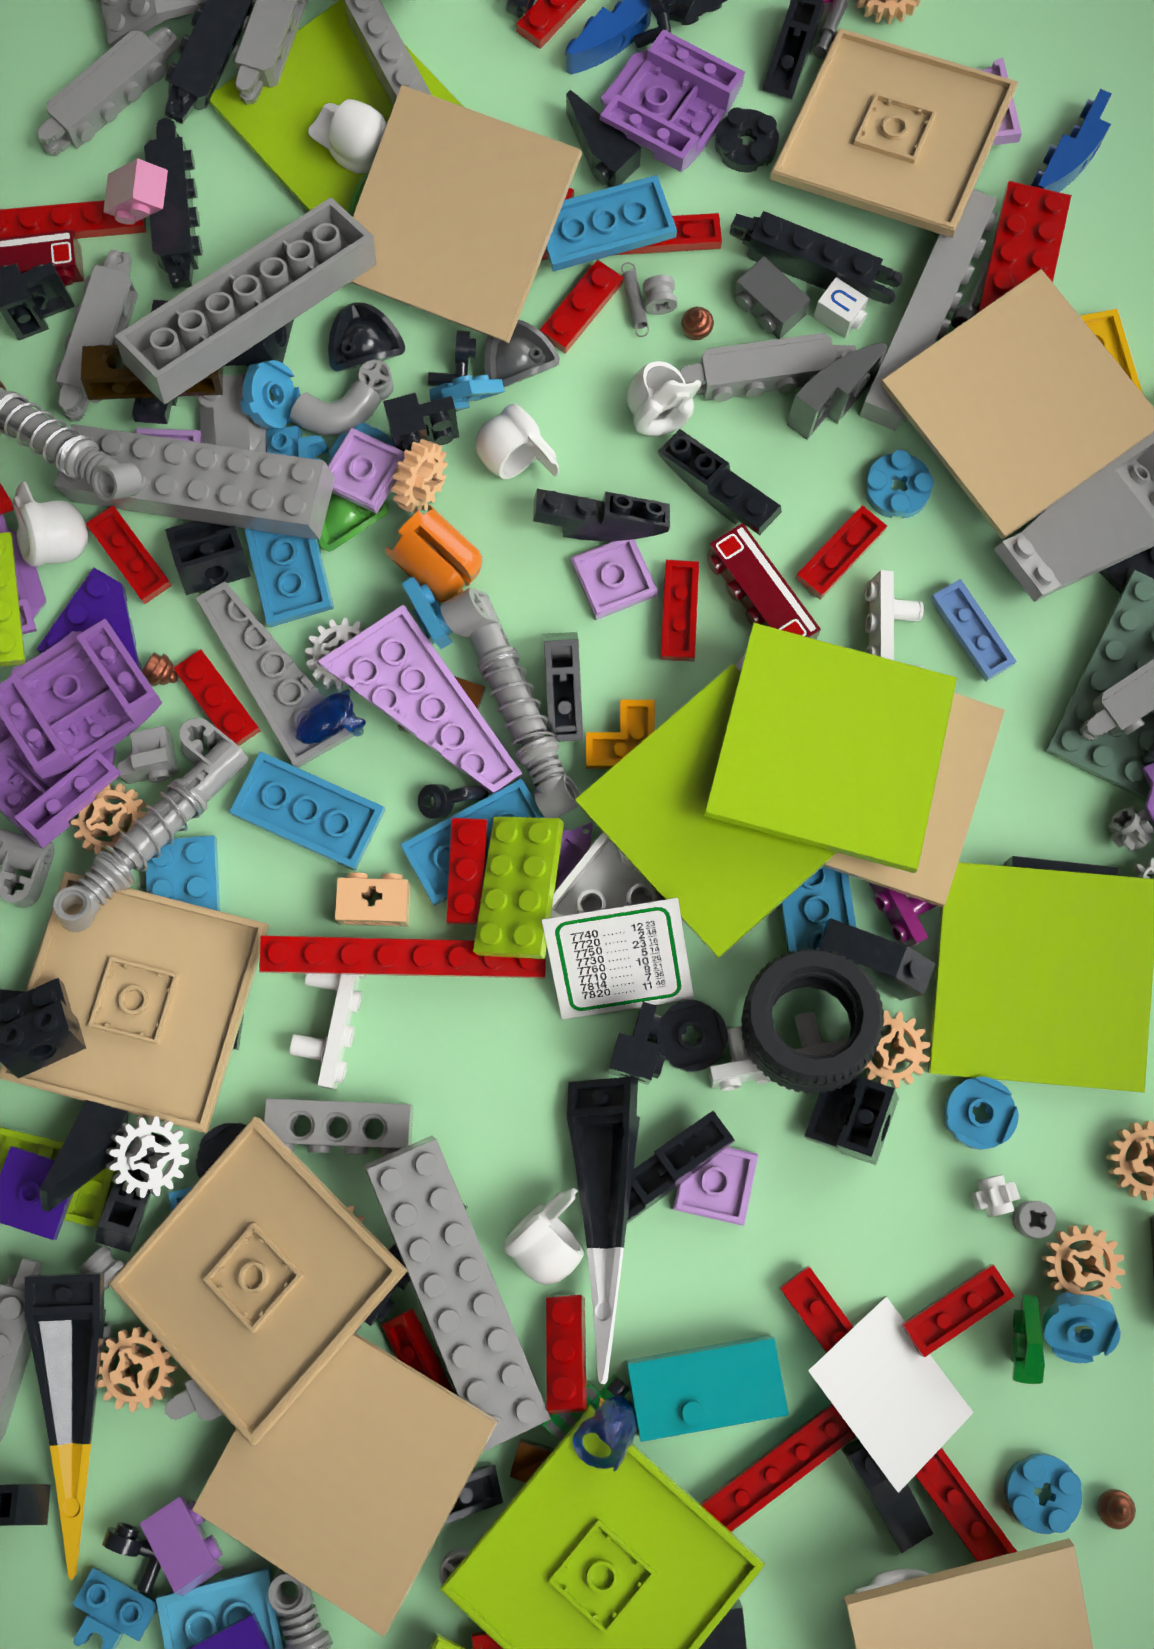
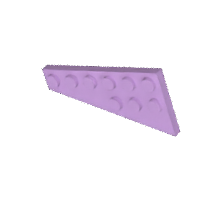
(411, 684)

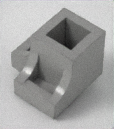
(150, 757)

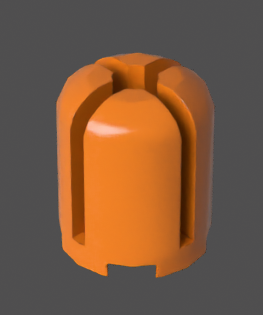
(436, 554)

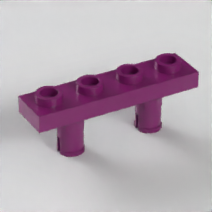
(902, 914)

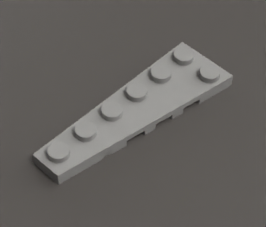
(268, 672)

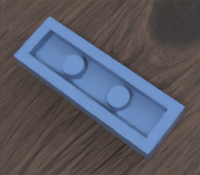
(973, 630)

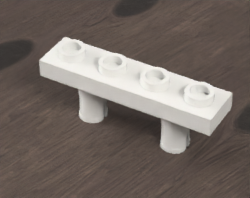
(883, 612)
(340, 1035)
(741, 1068)

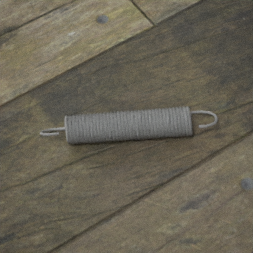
(635, 299)

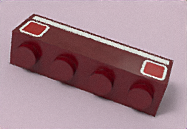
(42, 248)
(758, 584)

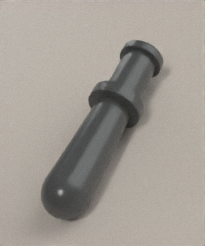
(828, 31)

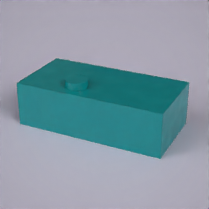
(707, 1387)

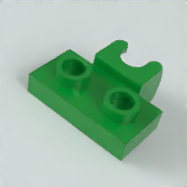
(1028, 1345)

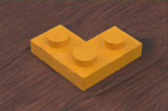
(636, 724)

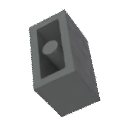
(771, 298)

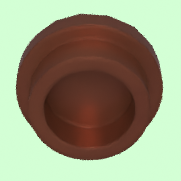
(697, 323)
(159, 670)
(1116, 1509)

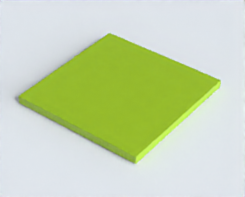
(320, 70)
(832, 748)
(655, 817)
(1044, 977)
(601, 1559)

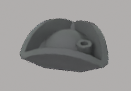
(522, 357)

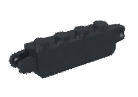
(204, 56)
(174, 226)
(814, 256)

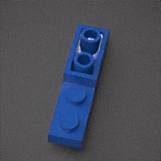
(607, 34)
(1077, 150)

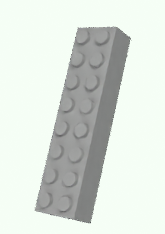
(246, 300)
(213, 483)
(456, 1287)

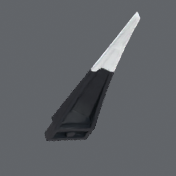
(604, 1145)

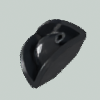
(362, 335)

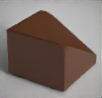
(528, 1459)

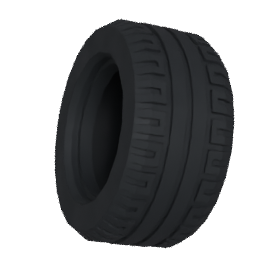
(820, 971)

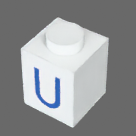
(841, 308)

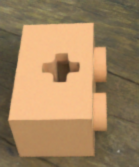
(355, 910)

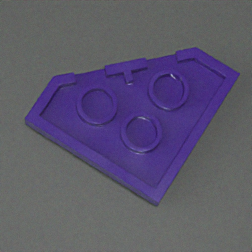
(95, 600)

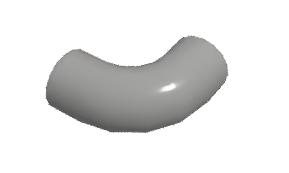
(336, 416)

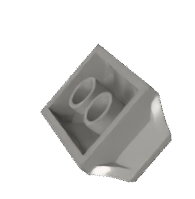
(224, 421)

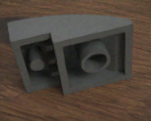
(835, 389)

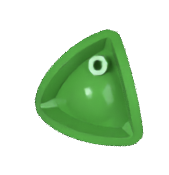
(345, 521)

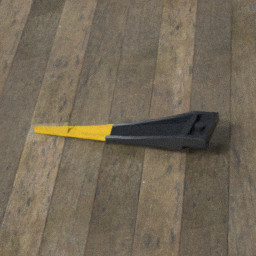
(66, 1341)

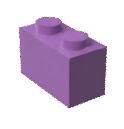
(182, 1545)

